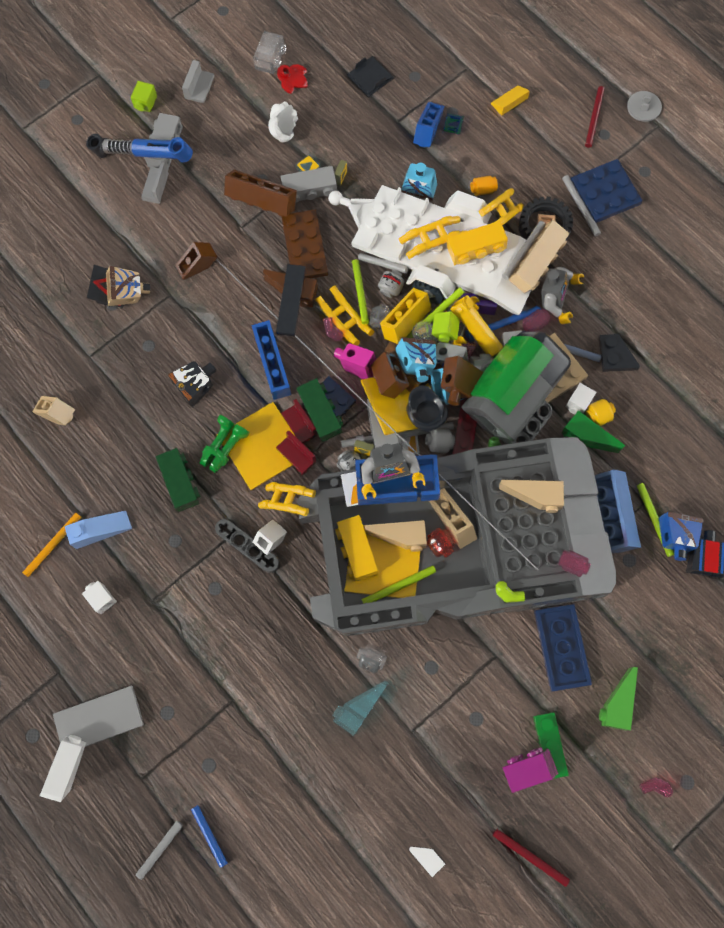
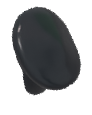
(426, 409)

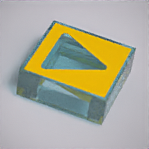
(307, 163)

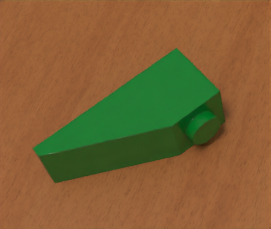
(591, 434)

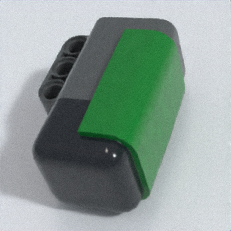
(517, 387)

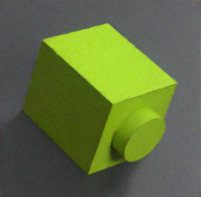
(143, 96)
(445, 326)

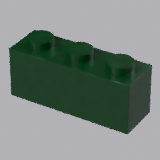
(320, 409)
(178, 479)

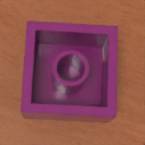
(530, 770)

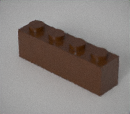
(260, 193)

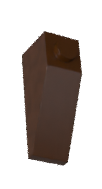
(309, 290)

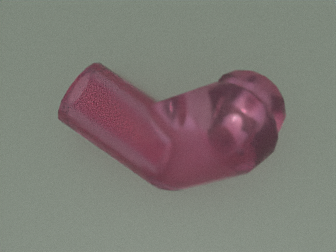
(657, 785)

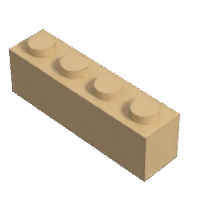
(539, 256)

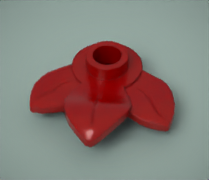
(294, 78)

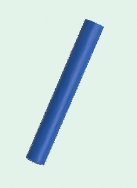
(209, 836)

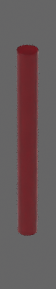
(594, 118)
(531, 857)

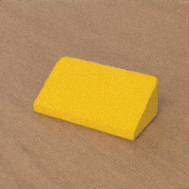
(510, 99)

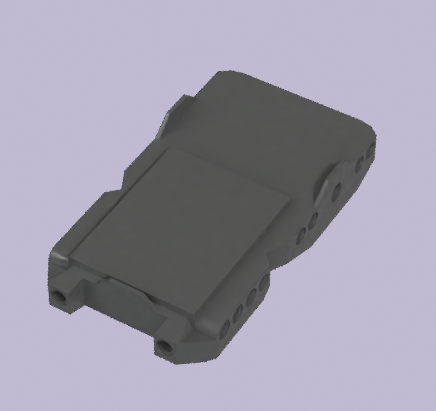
(468, 577)

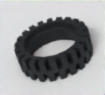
(544, 205)

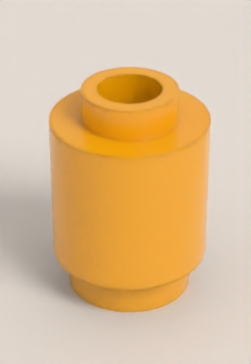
(484, 185)

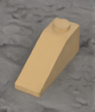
(540, 494)
(454, 519)
(402, 534)

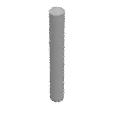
(384, 263)
(159, 850)

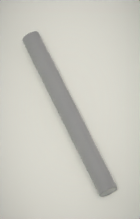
(581, 205)
(524, 249)

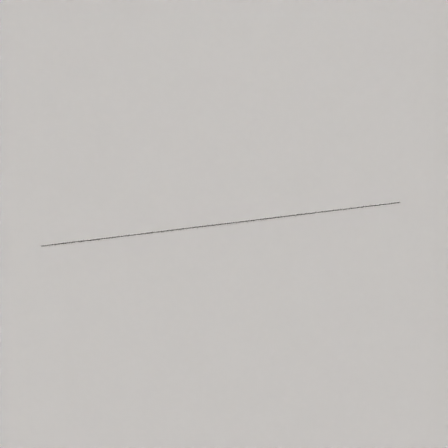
(531, 563)

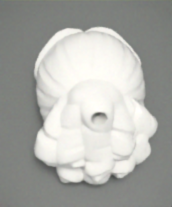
(282, 121)

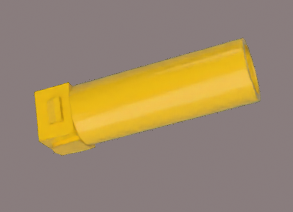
(476, 325)

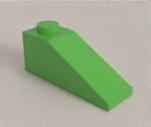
(618, 708)

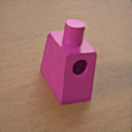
(356, 360)

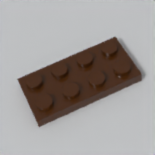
(305, 242)

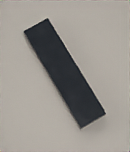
(291, 300)

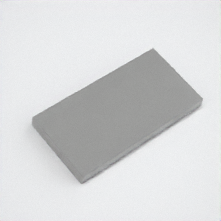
(100, 717)

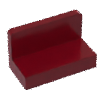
(299, 422)
(296, 453)

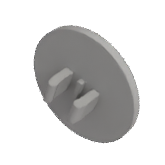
(644, 106)

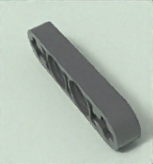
(246, 546)

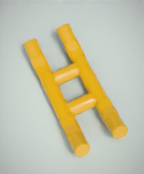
(496, 203)
(427, 243)
(344, 306)
(287, 505)

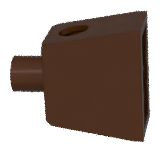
(459, 378)

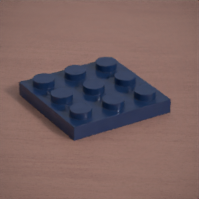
(606, 190)

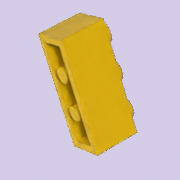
(477, 243)
(405, 315)
(356, 548)

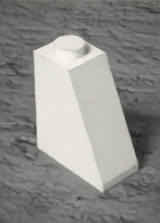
(63, 768)

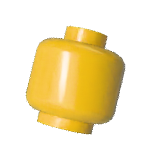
(601, 412)

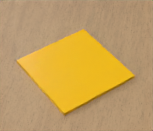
(389, 409)
(257, 454)
(392, 566)

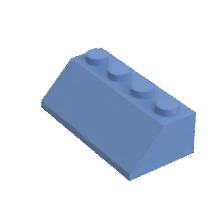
(617, 511)

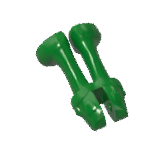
(213, 450)

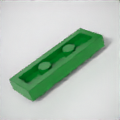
(550, 739)

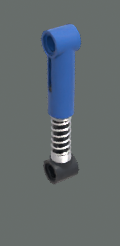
(149, 148)

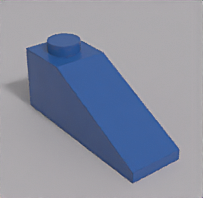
(428, 124)

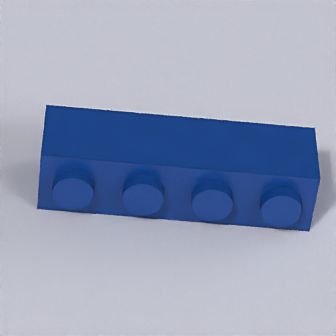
(271, 360)

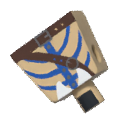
(124, 286)

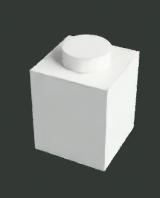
(580, 399)
(269, 537)
(98, 597)

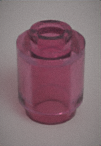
(536, 320)
(574, 563)

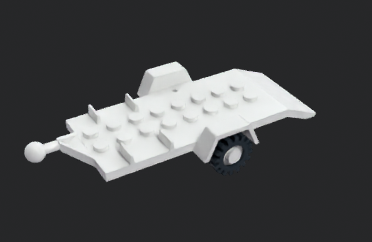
(395, 213)

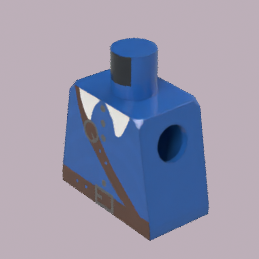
(680, 533)

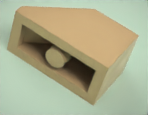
(54, 410)

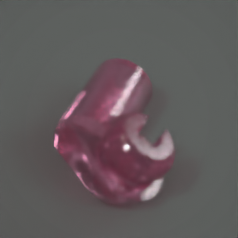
(331, 331)

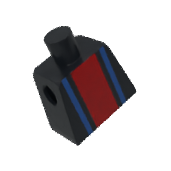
(708, 557)

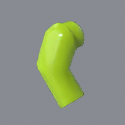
(507, 594)

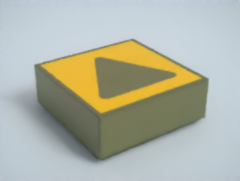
(340, 172)
(363, 447)

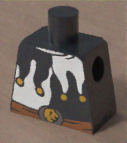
(193, 381)

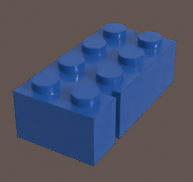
(402, 488)

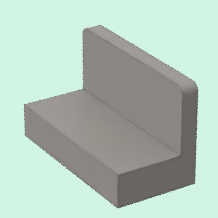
(197, 83)
(155, 184)

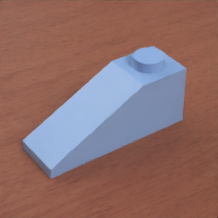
(97, 528)

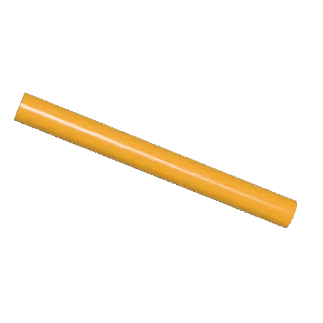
(50, 546)

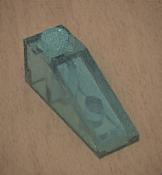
(356, 710)

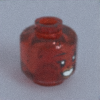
(441, 542)

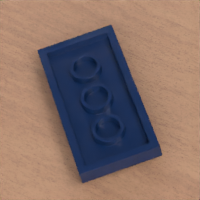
(562, 648)

